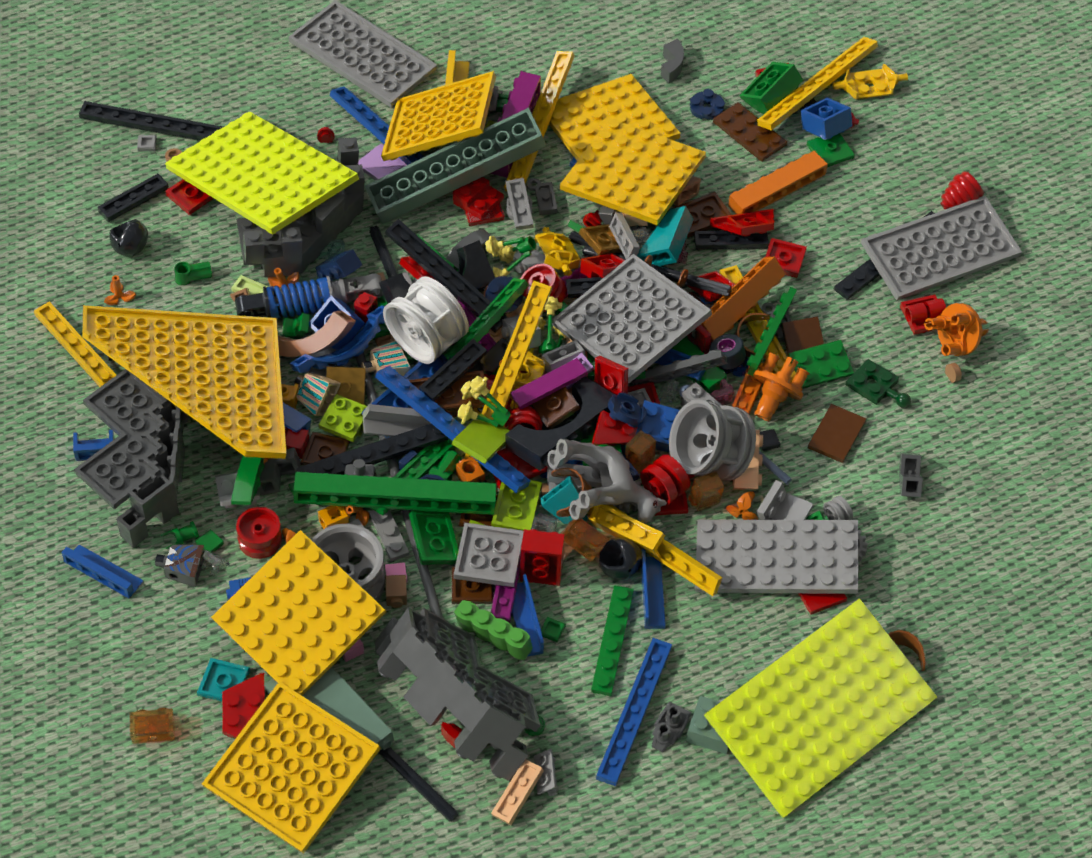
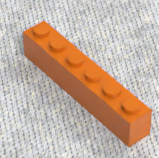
(778, 184)
(744, 296)

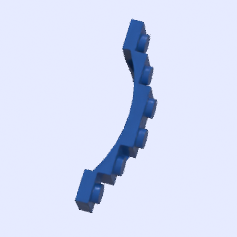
(353, 348)

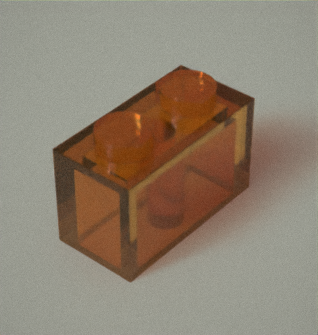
(641, 451)
(706, 491)
(584, 538)
(152, 725)

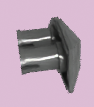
(669, 726)

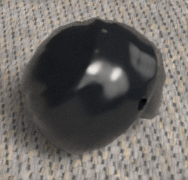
(129, 238)
(620, 558)

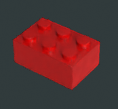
(542, 557)

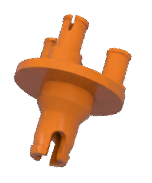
(958, 329)
(778, 386)

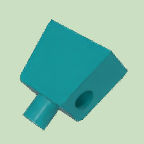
(560, 498)

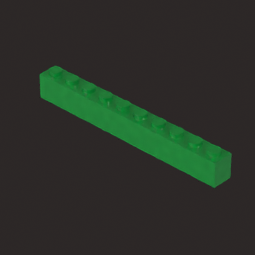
(394, 493)

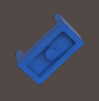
(86, 448)

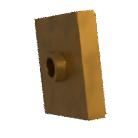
(600, 239)
(351, 381)

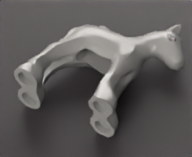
(615, 479)

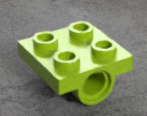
(343, 418)

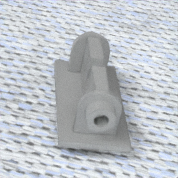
(547, 781)

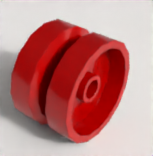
(546, 275)
(665, 478)
(259, 532)

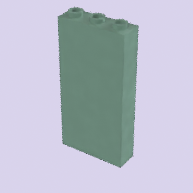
(342, 702)

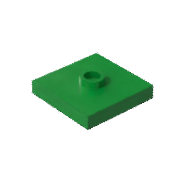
(831, 150)

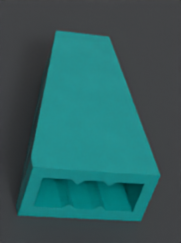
(668, 237)

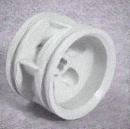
(426, 320)

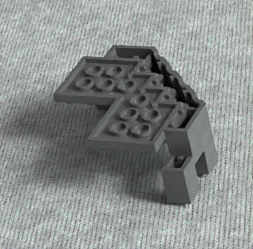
(310, 234)
(142, 460)
(453, 679)

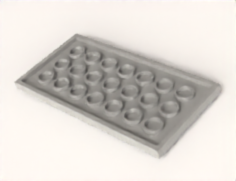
(363, 53)
(940, 247)
(780, 555)

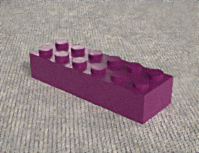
(524, 95)

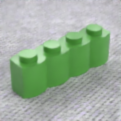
(493, 630)

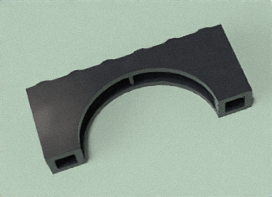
(472, 266)
(535, 444)

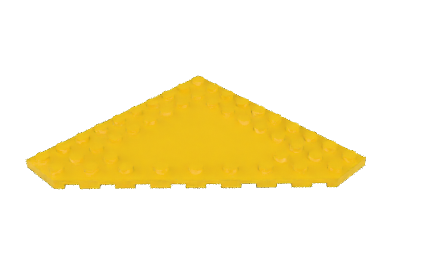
(206, 365)

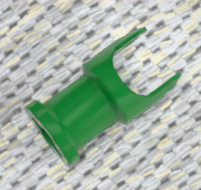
(183, 534)

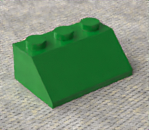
(772, 86)

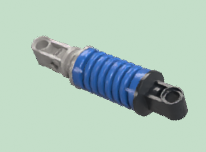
(278, 302)

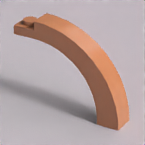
(330, 334)

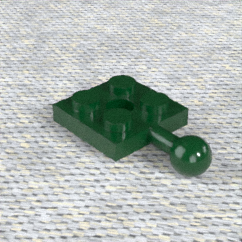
(877, 391)

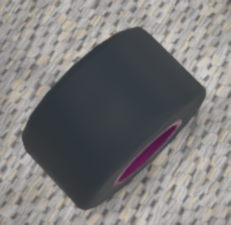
(733, 349)

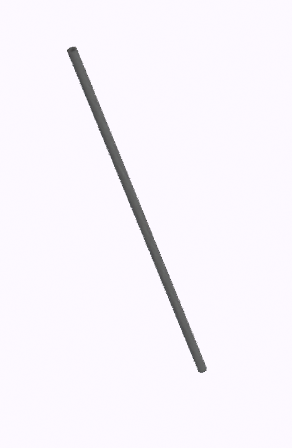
(393, 469)

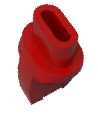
(592, 219)

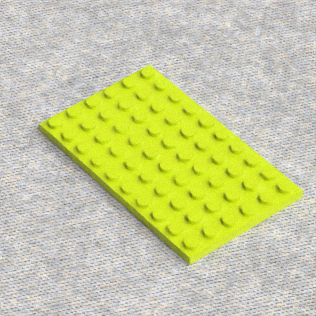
(261, 172)
(820, 707)

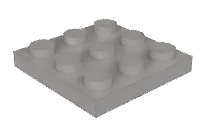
(488, 554)

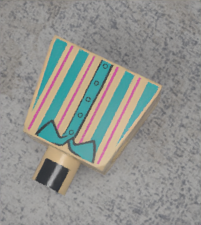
(387, 355)
(316, 392)

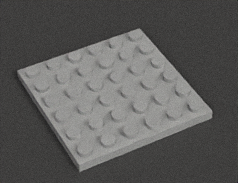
(631, 316)

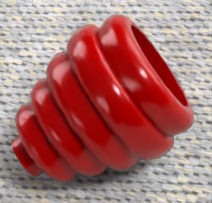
(961, 190)
(526, 417)

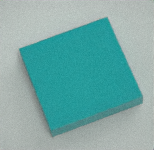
(220, 677)

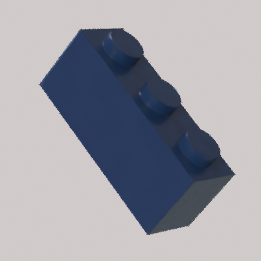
(339, 265)

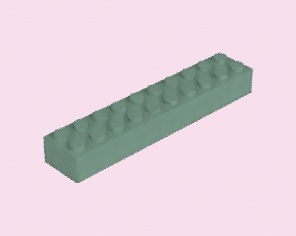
(455, 166)

